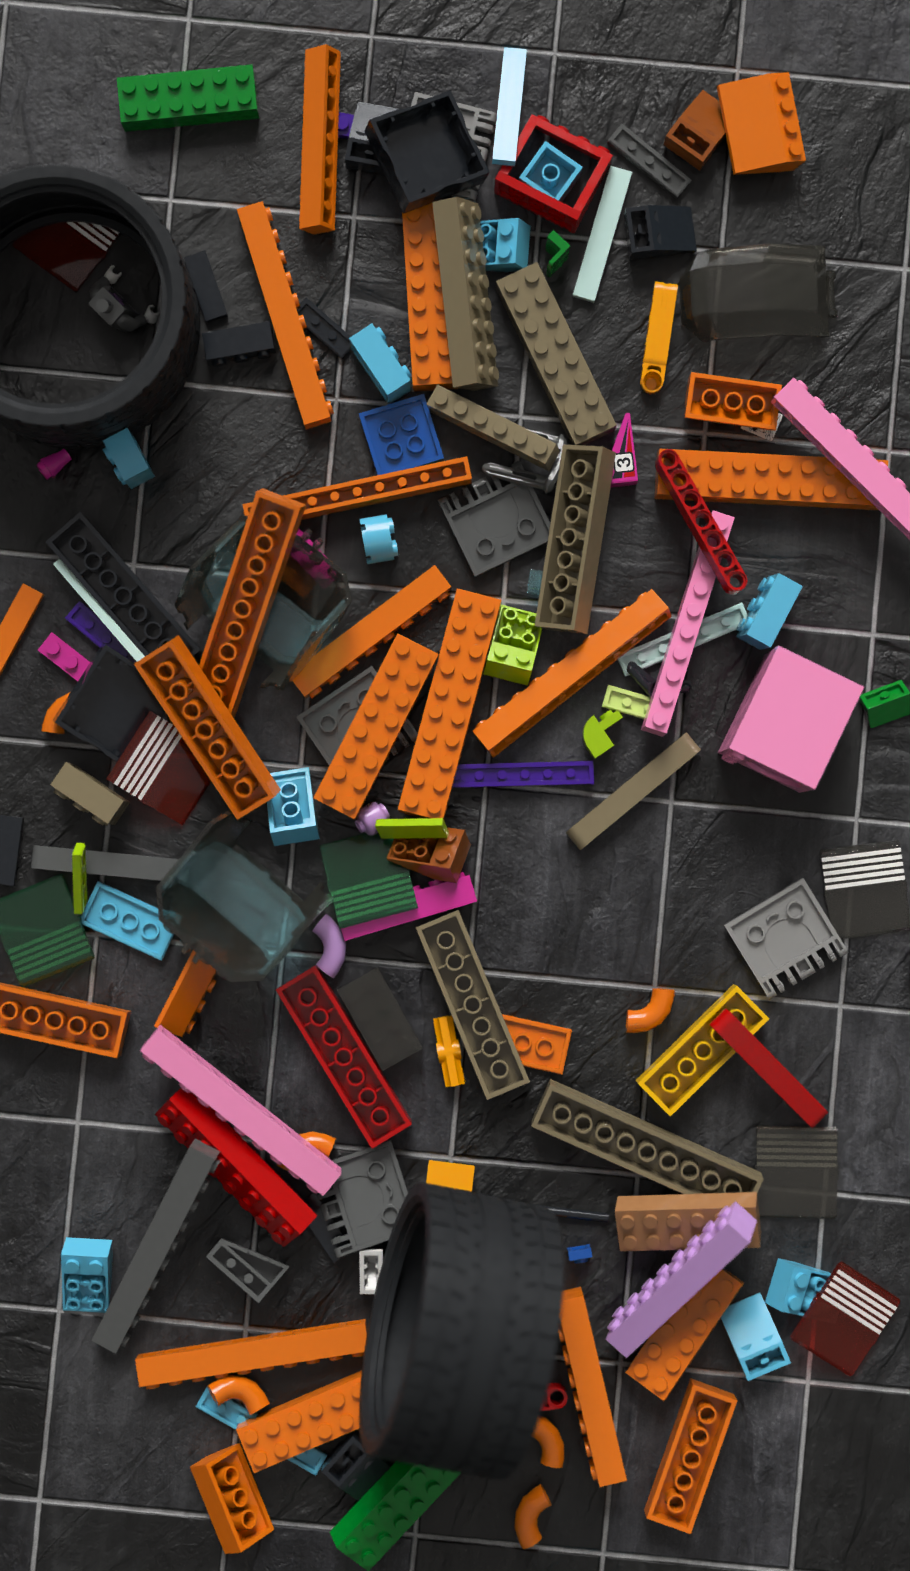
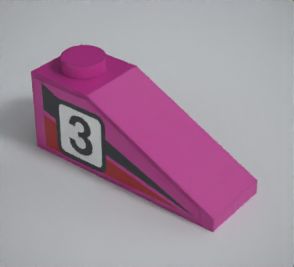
(625, 463)

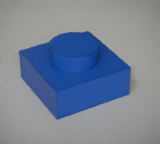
(580, 1253)

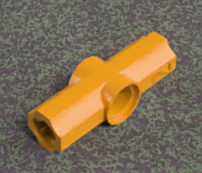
(448, 1051)

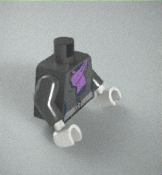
(115, 308)

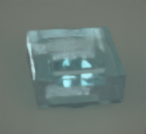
(534, 581)

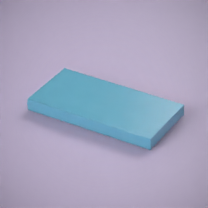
(126, 920)

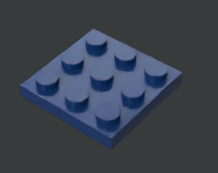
(401, 435)

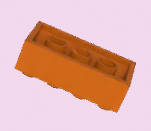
(731, 401)
(187, 997)
(232, 1499)

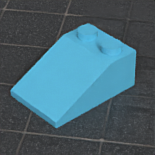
(293, 809)

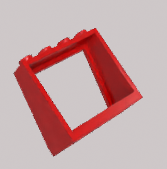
(541, 203)

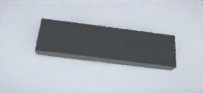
(649, 161)

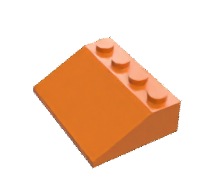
(761, 124)

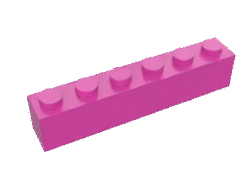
(430, 901)

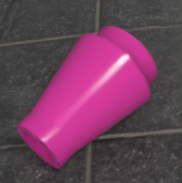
(52, 464)

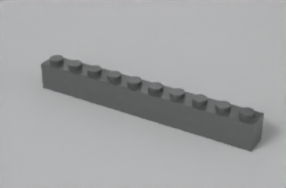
(155, 1246)

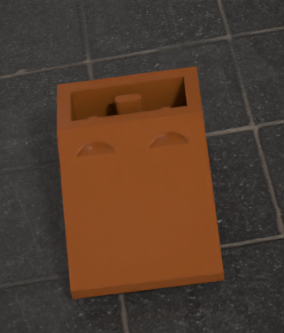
(697, 131)
(433, 857)

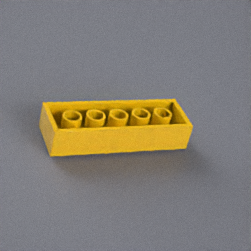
(697, 1053)

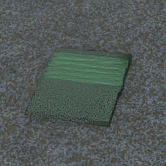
(364, 881)
(43, 931)

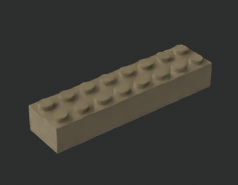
(465, 294)
(555, 355)
(575, 538)
(472, 1004)

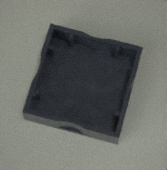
(426, 151)
(108, 703)

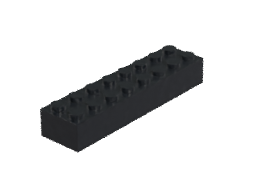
(116, 587)

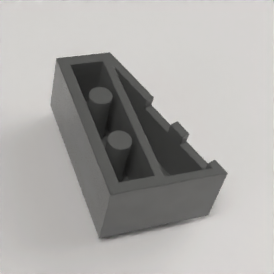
(247, 1268)

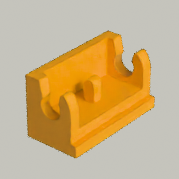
(450, 1175)

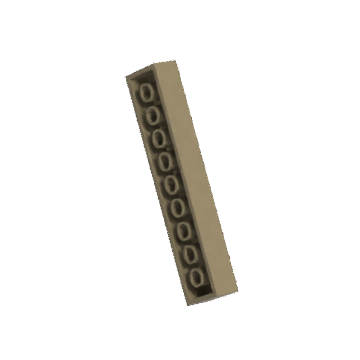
(639, 1144)

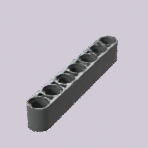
(103, 863)

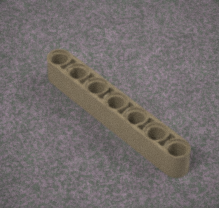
(633, 791)

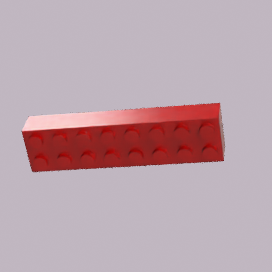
(344, 1056)
(240, 1167)

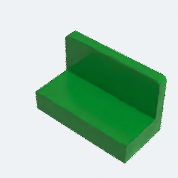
(558, 249)
(886, 703)

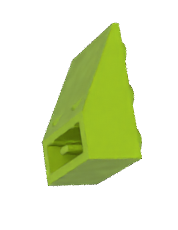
(513, 646)

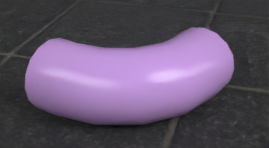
(333, 943)

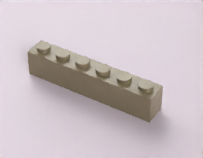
(493, 427)

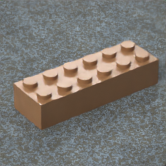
(672, 1220)

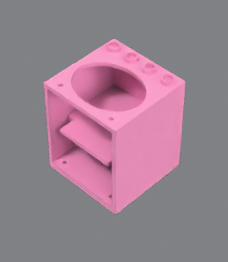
(790, 720)

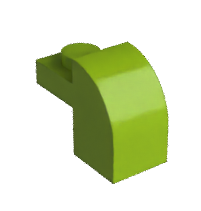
(595, 737)

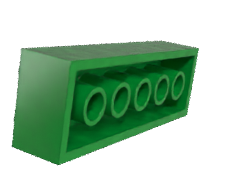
(188, 98)
(388, 1511)

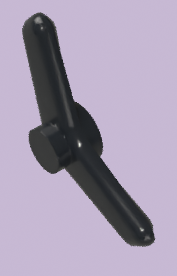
(647, 682)

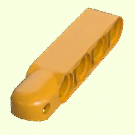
(658, 337)

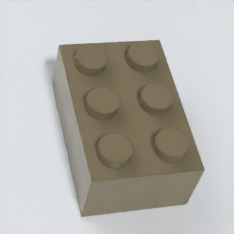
(89, 794)

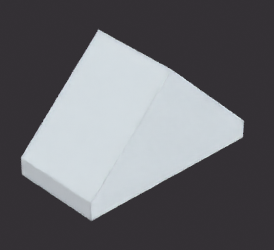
(370, 1267)

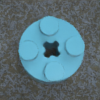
(378, 539)

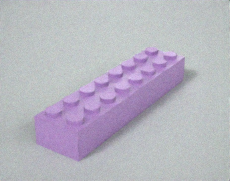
(681, 1278)

